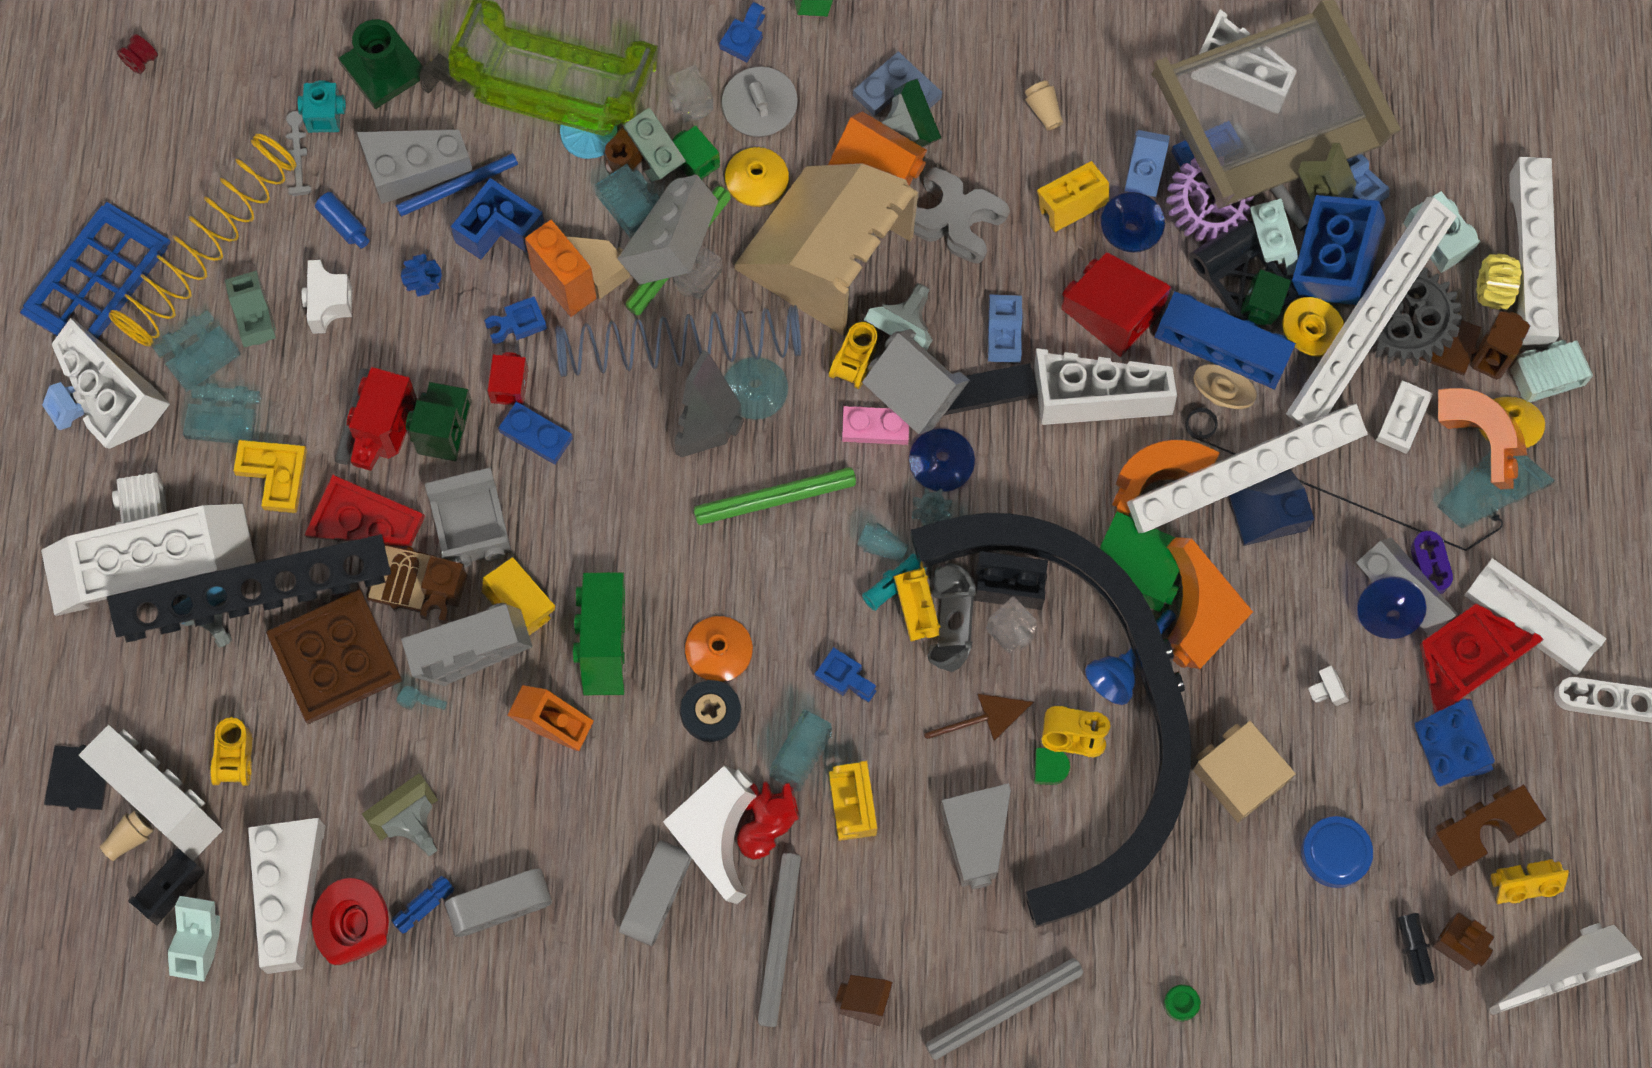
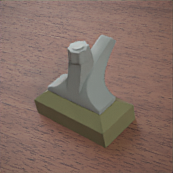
(405, 814)

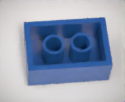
(1339, 249)

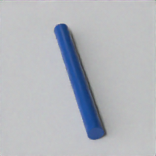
(456, 185)

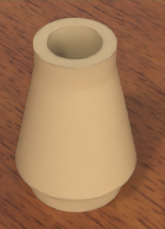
(1044, 103)
(127, 834)

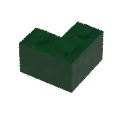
(439, 421)

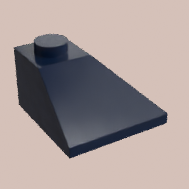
(1272, 509)

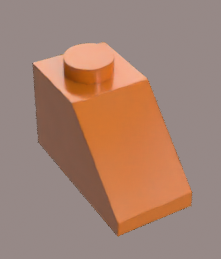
(550, 717)

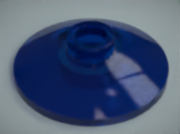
(1136, 210)
(938, 473)
(1390, 595)

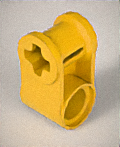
(853, 359)
(1071, 731)
(233, 760)

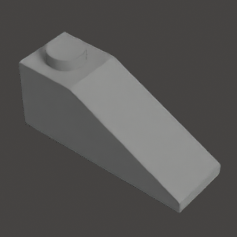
(1389, 560)

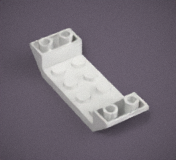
(145, 554)

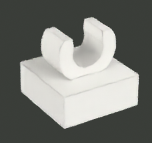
(1330, 687)

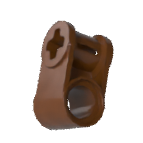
(621, 151)

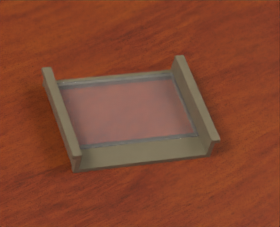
(1276, 102)

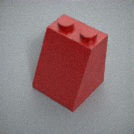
(1115, 301)

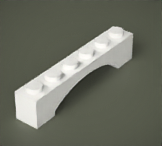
(1533, 203)

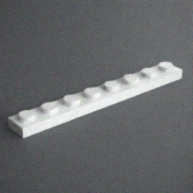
(1372, 312)
(1246, 468)

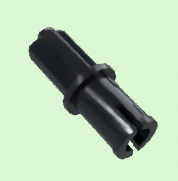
(1416, 949)

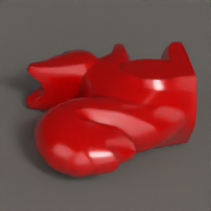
(773, 818)

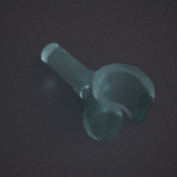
(410, 695)

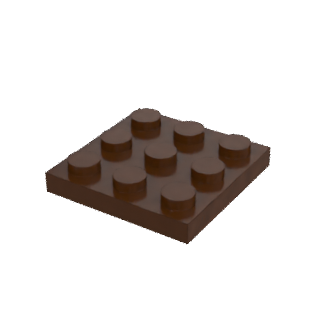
(333, 656)

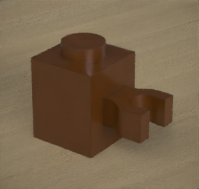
(442, 586)
(1465, 942)

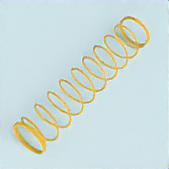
(147, 339)

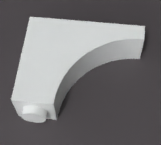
(708, 825)

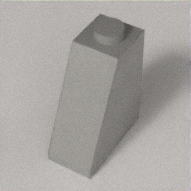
(976, 833)

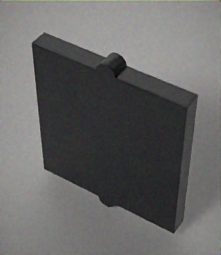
(73, 781)

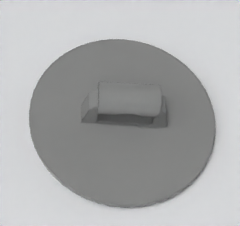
(759, 101)

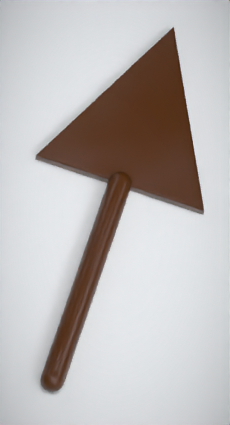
(998, 713)

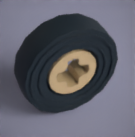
(705, 727)

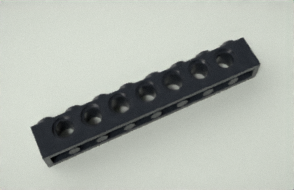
(125, 606)

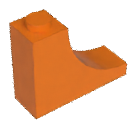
(1208, 610)

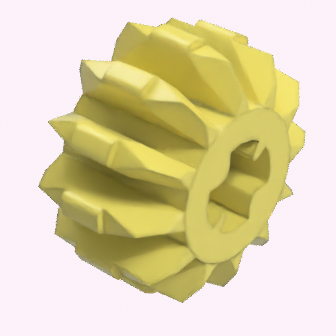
(1498, 281)

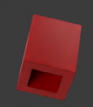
(508, 379)

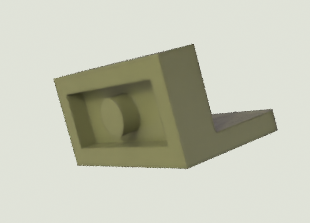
(1329, 176)

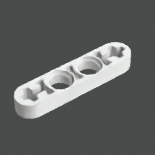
(1622, 698)

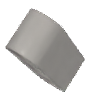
(655, 893)
(498, 902)

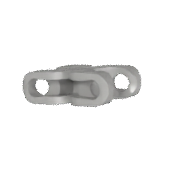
(957, 214)

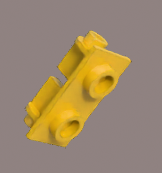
(917, 604)
(1544, 879)

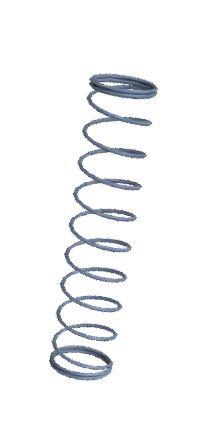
(561, 337)

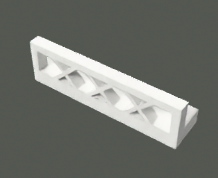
(1509, 596)

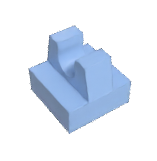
(61, 406)

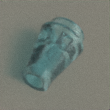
(881, 542)

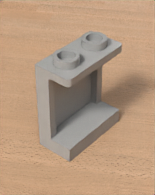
(913, 382)
(468, 517)

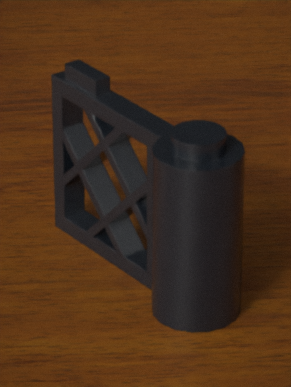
(1226, 254)

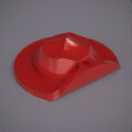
(350, 921)

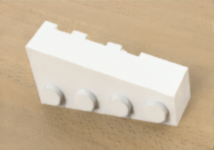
(283, 881)

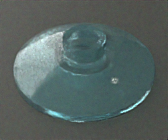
(760, 401)

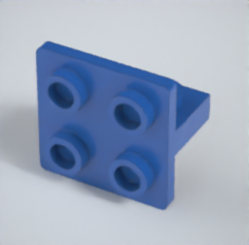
(1455, 743)

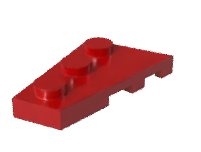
(356, 513)

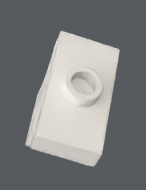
(326, 297)

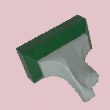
(912, 115)

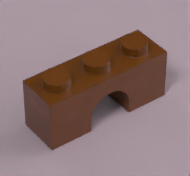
(1511, 813)

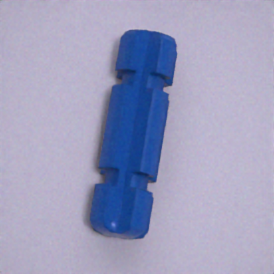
(422, 904)

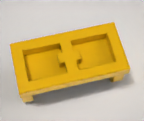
(1074, 196)
(516, 588)
(853, 801)

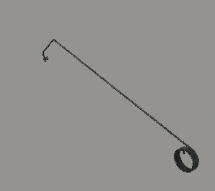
(1200, 437)

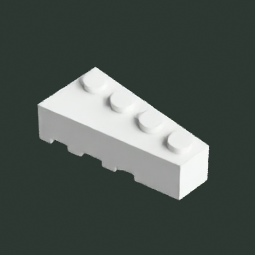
(1098, 390)
(150, 791)

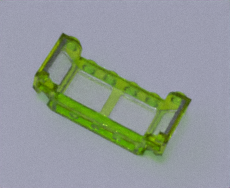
(548, 75)

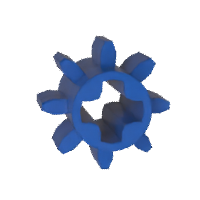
(421, 275)

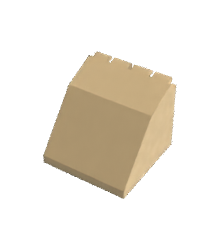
(818, 231)

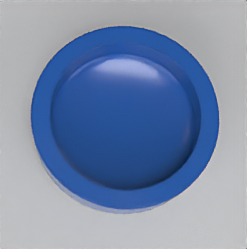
(1337, 852)

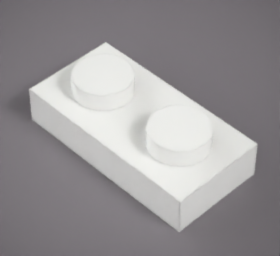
(1404, 417)

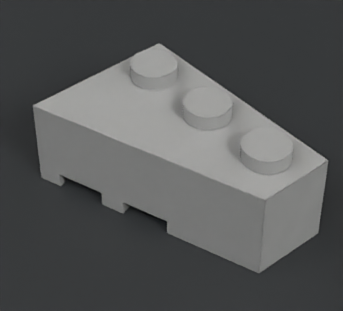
(467, 644)

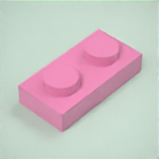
(874, 426)

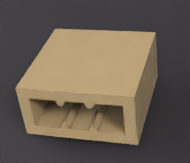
(1243, 770)

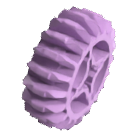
(1187, 187)

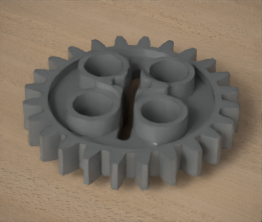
(1434, 306)

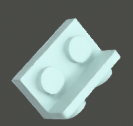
(1275, 234)

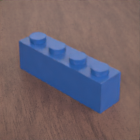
(1225, 340)

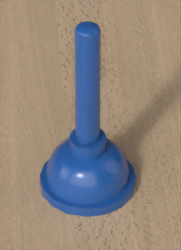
(1114, 675)

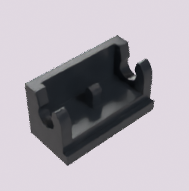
(1002, 591)
(166, 886)

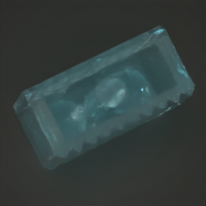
(626, 198)
(801, 750)

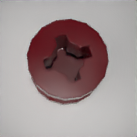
(137, 54)

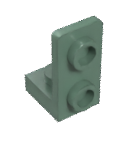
(653, 144)

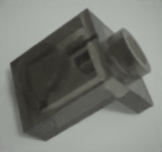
(437, 71)

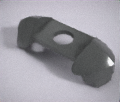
(957, 594)

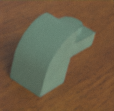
(251, 309)

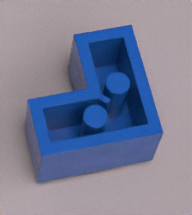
(495, 214)

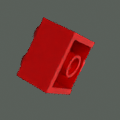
(380, 417)

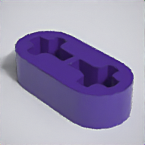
(1438, 560)

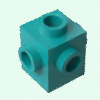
(321, 106)

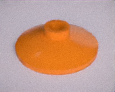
(721, 664)

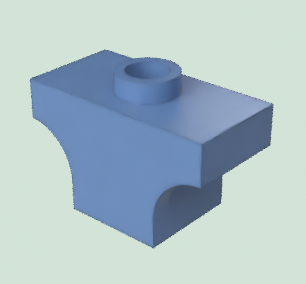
(1146, 162)

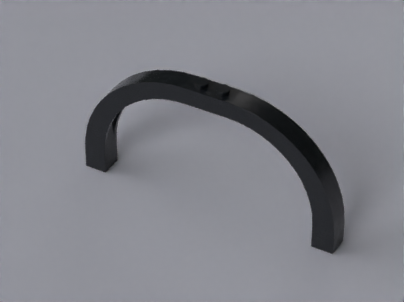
(1163, 686)

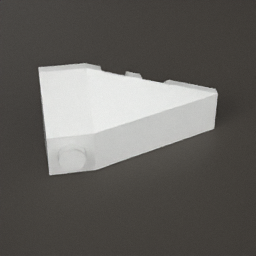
(1581, 961)

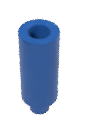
(342, 219)

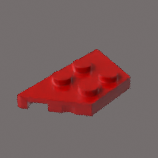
(1471, 653)

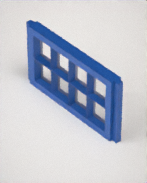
(132, 229)

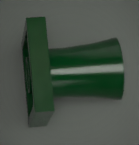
(380, 62)

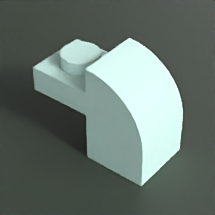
(195, 938)

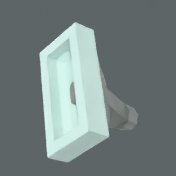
(904, 316)

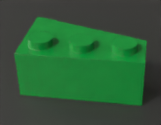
(601, 633)

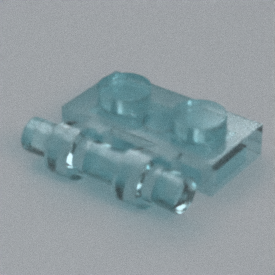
(201, 358)
(221, 423)

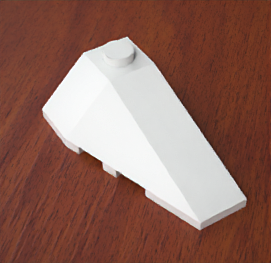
(111, 393)

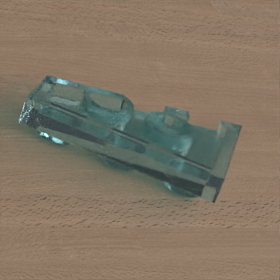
(1478, 498)

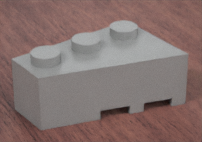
(413, 160)
(671, 232)

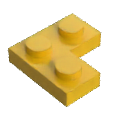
(280, 465)

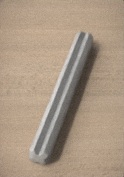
(779, 940)
(1004, 1009)

